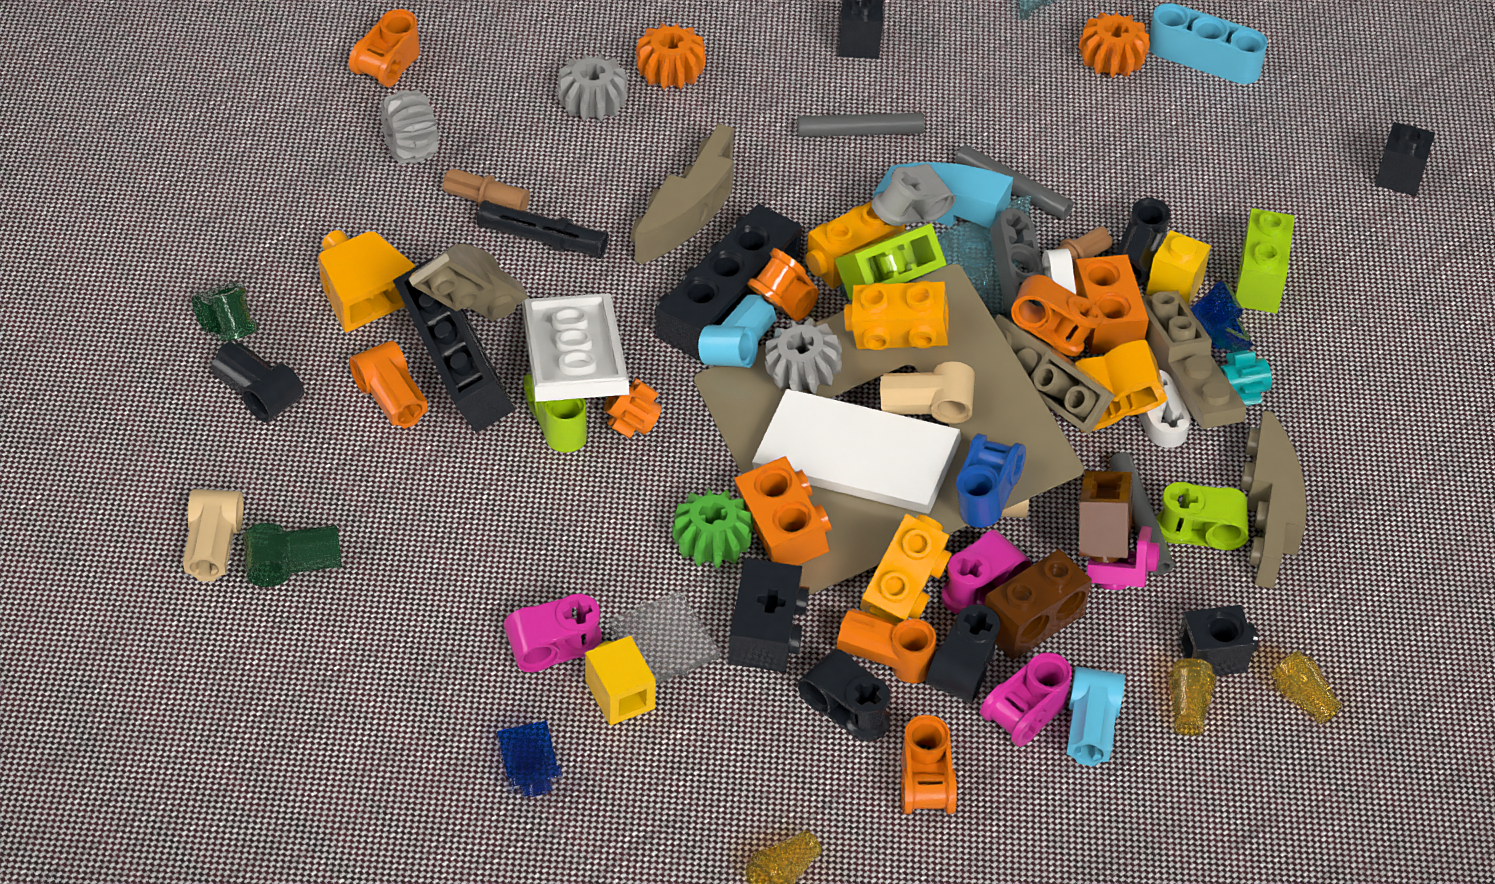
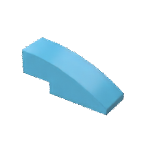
(978, 191)

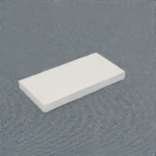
(574, 347)
(860, 450)

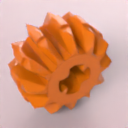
(1114, 44)
(670, 56)

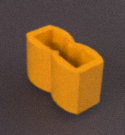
(1131, 376)

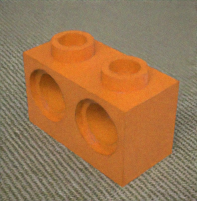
(1114, 290)
(783, 513)

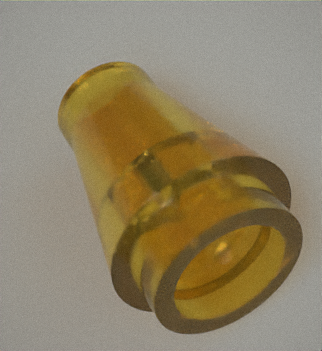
(1305, 685)
(1191, 693)
(784, 860)

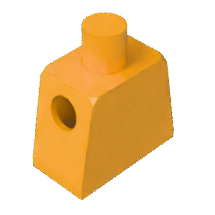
(360, 277)

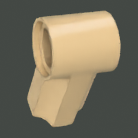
(943, 393)
(212, 523)

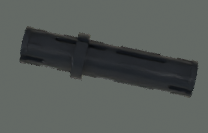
(588, 242)

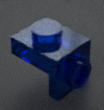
(1219, 316)
(528, 759)

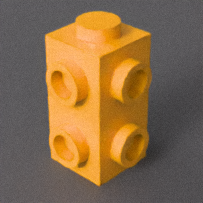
(844, 235)
(898, 315)
(905, 570)

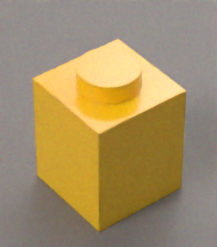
(1179, 266)
(620, 680)

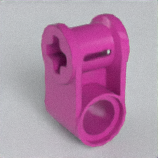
(981, 570)
(550, 635)
(1024, 703)

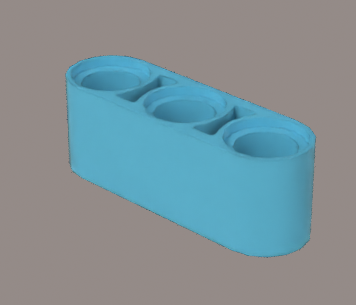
(1207, 43)

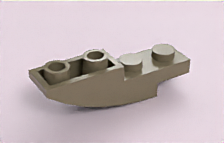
(687, 201)
(471, 279)
(1184, 353)
(1057, 379)
(1276, 495)

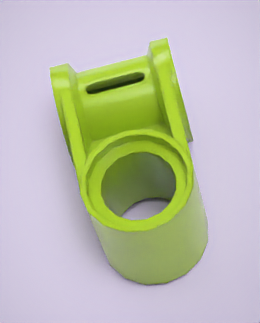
(560, 420)
(1206, 516)

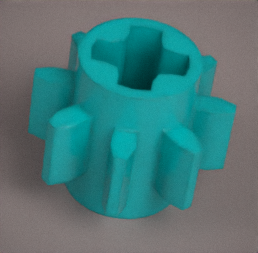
(1248, 375)

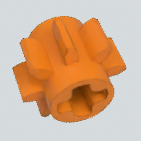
(633, 411)

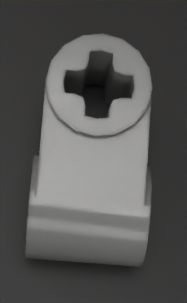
(913, 197)

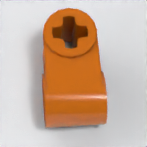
(387, 47)
(786, 286)
(1057, 316)
(927, 775)

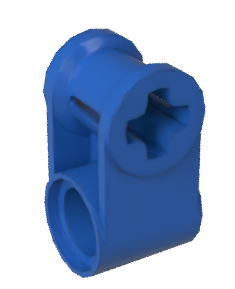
(988, 480)

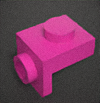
(1127, 571)

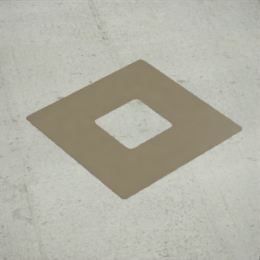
(1003, 409)

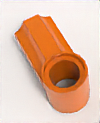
(387, 378)
(902, 645)

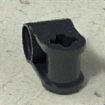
(966, 653)
(847, 695)

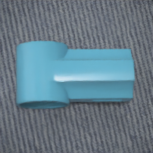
(737, 338)
(1094, 706)

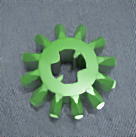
(712, 528)

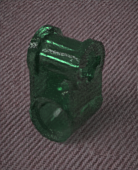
(224, 312)

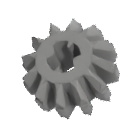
(592, 87)
(409, 126)
(803, 356)

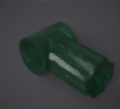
(276, 553)

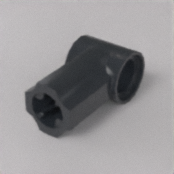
(1144, 235)
(263, 387)

